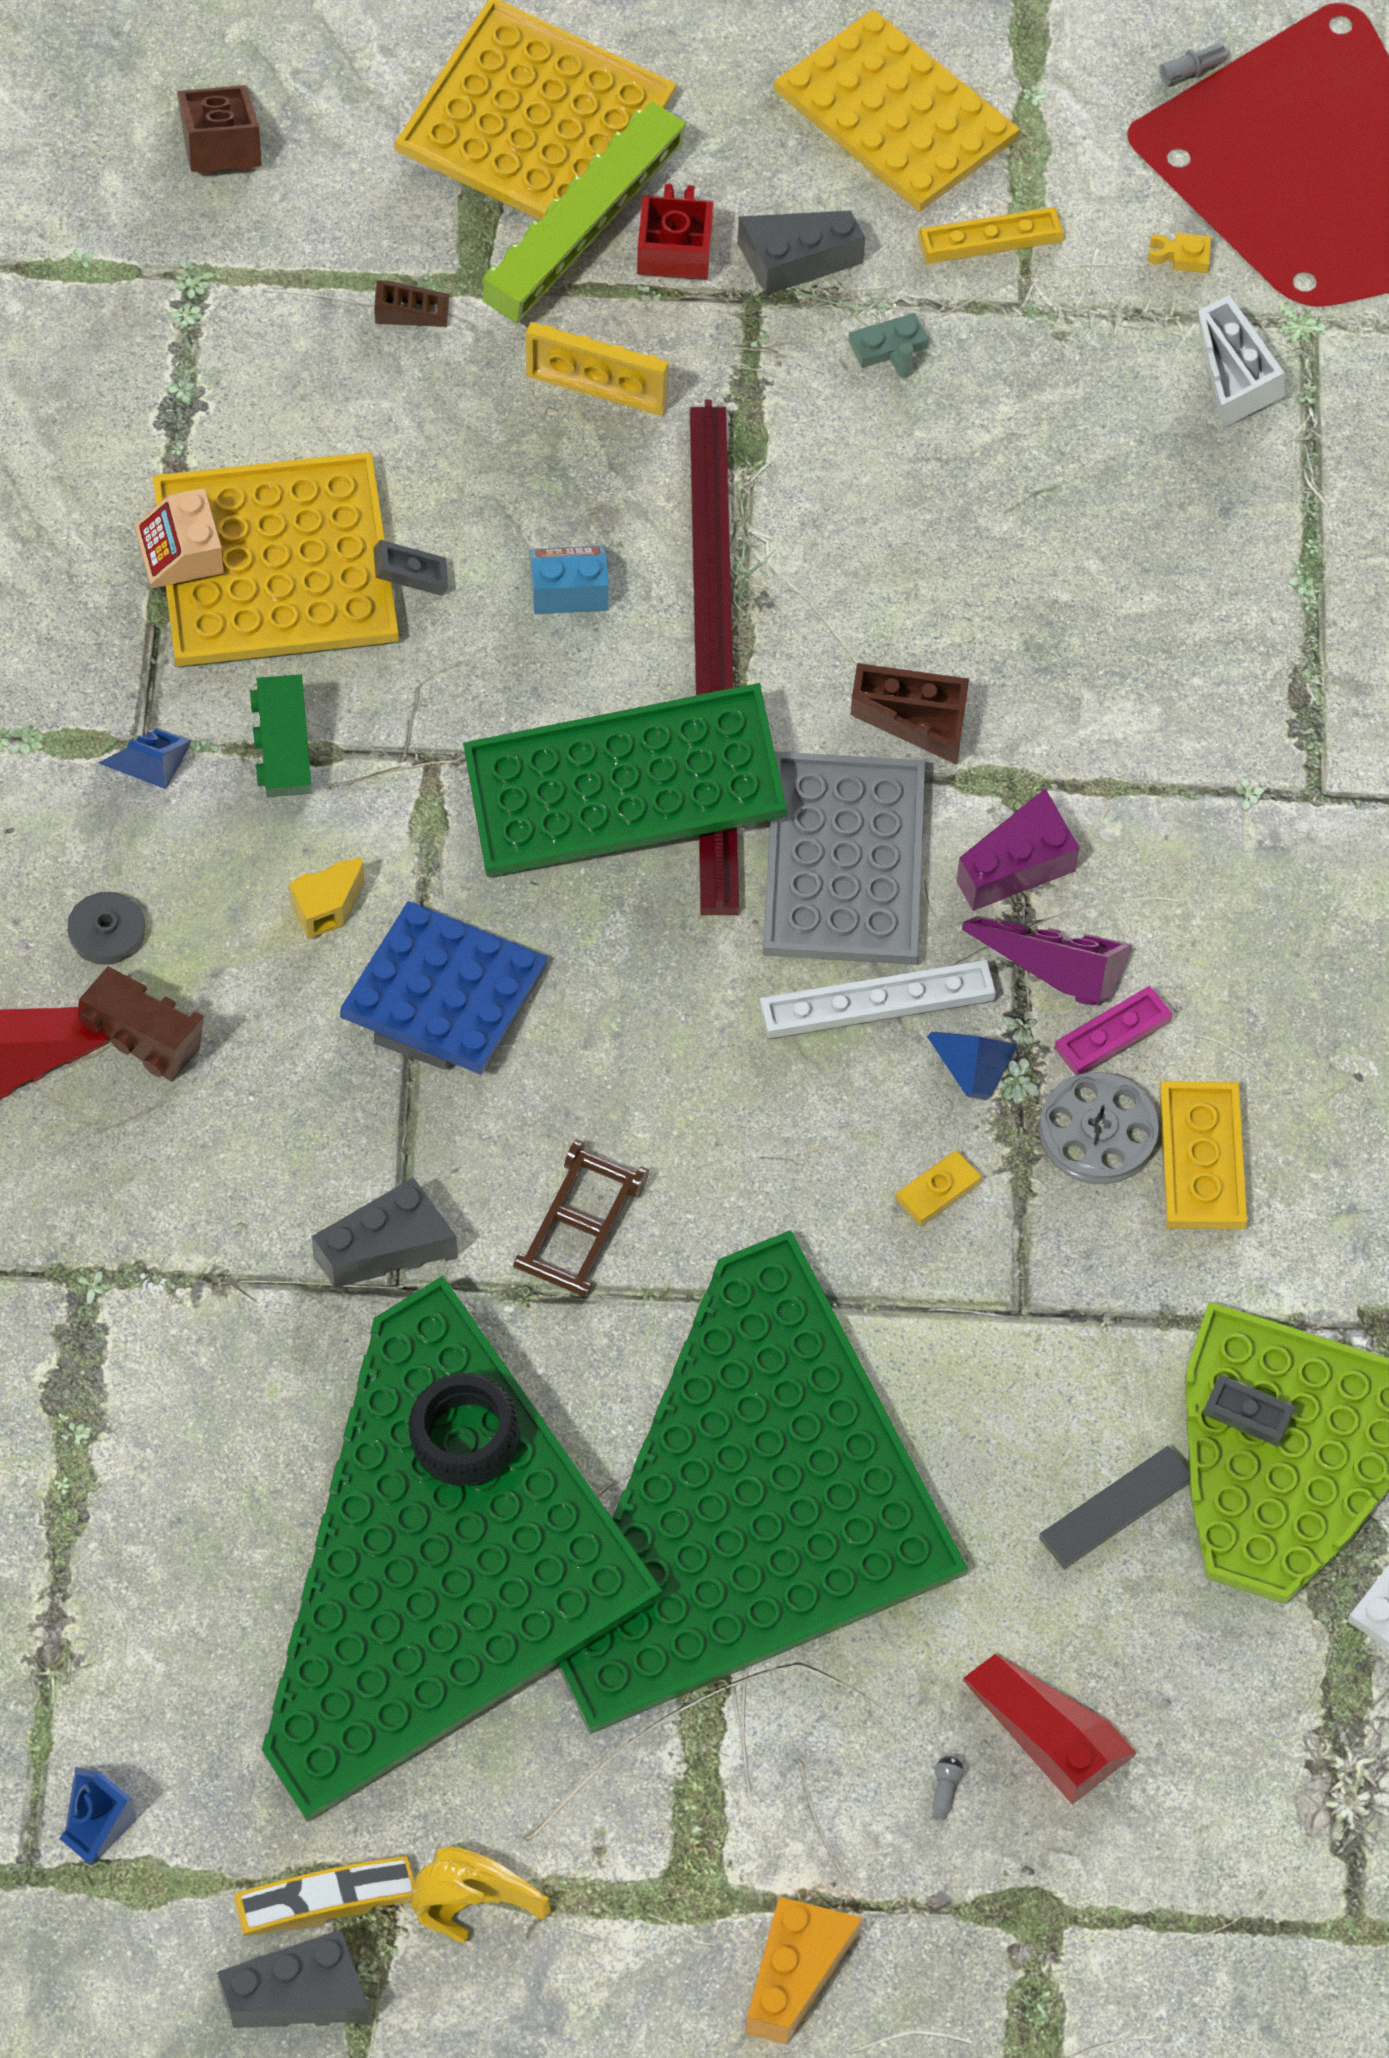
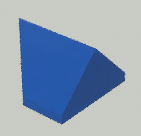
(151, 758)
(973, 1061)
(96, 1814)

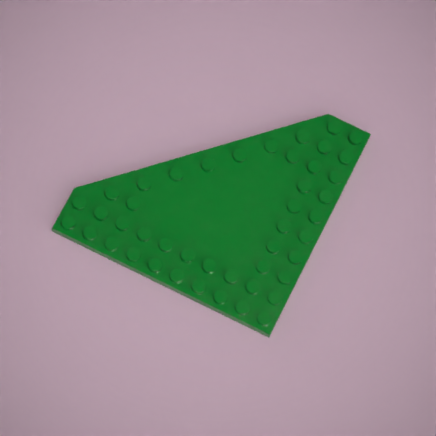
(760, 1496)
(432, 1590)

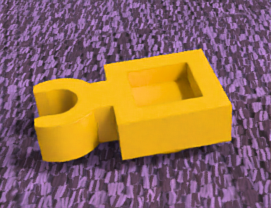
(1187, 251)

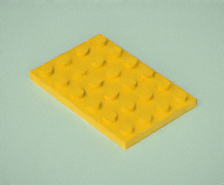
(896, 110)

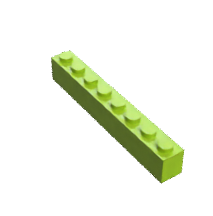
(582, 212)

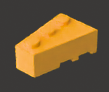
(796, 1964)

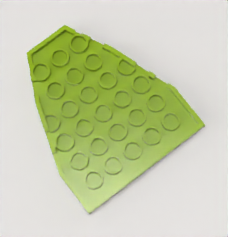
(1283, 1511)

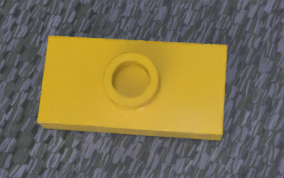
(938, 1188)

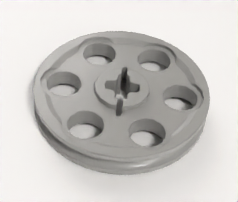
(1114, 1133)

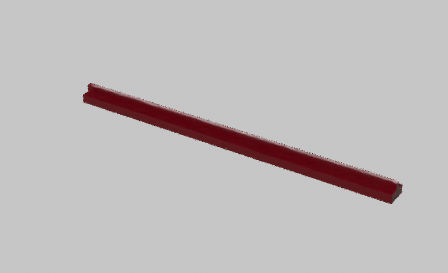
(712, 625)

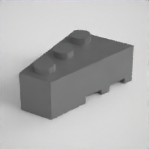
(799, 246)
(384, 1236)
(296, 1986)

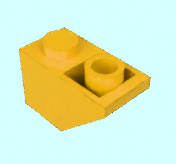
(326, 898)

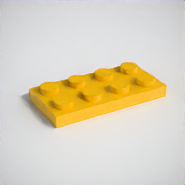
(597, 368)
(1202, 1155)

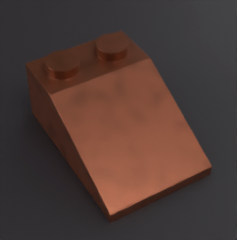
(219, 129)

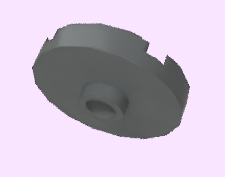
(109, 943)

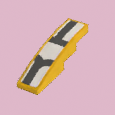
(324, 1895)

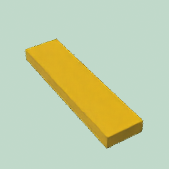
(990, 235)

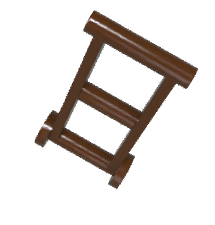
(575, 1160)

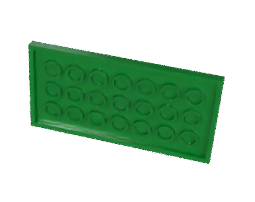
(624, 780)

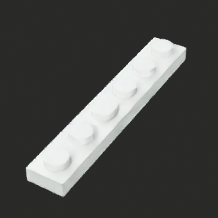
(877, 999)

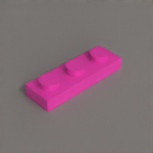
(1113, 1031)

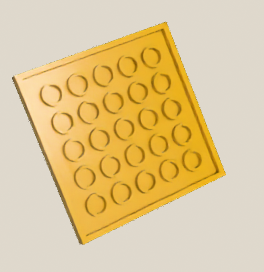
(525, 108)
(292, 558)

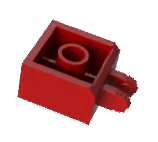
(675, 235)

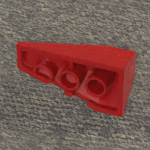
(39, 1041)
(1056, 1732)

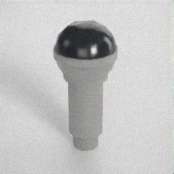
(948, 1773)

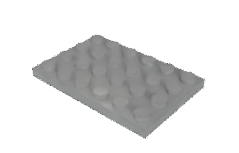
(846, 859)

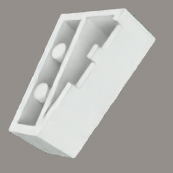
(1238, 362)

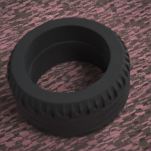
(453, 1392)

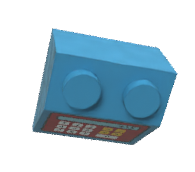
(569, 579)

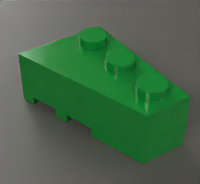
(281, 736)

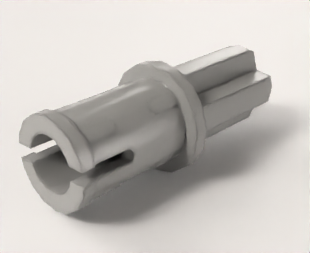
(1192, 63)

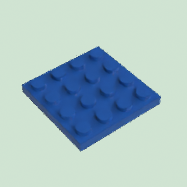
(444, 987)

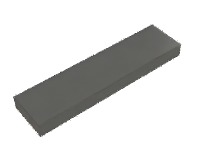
(1115, 1507)

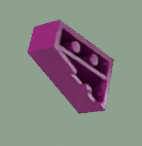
(1018, 854)

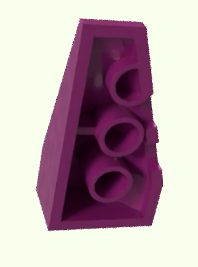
(1074, 966)

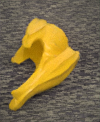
(468, 1878)

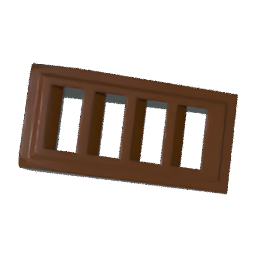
(399, 315)

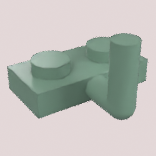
(891, 341)

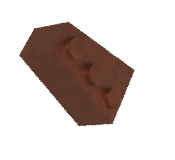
(912, 706)
(140, 1023)

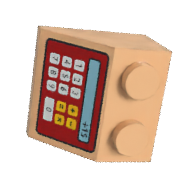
(179, 540)

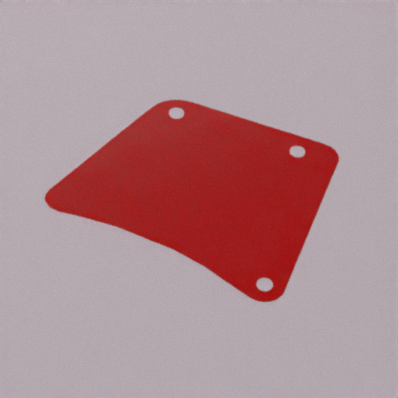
(1290, 156)

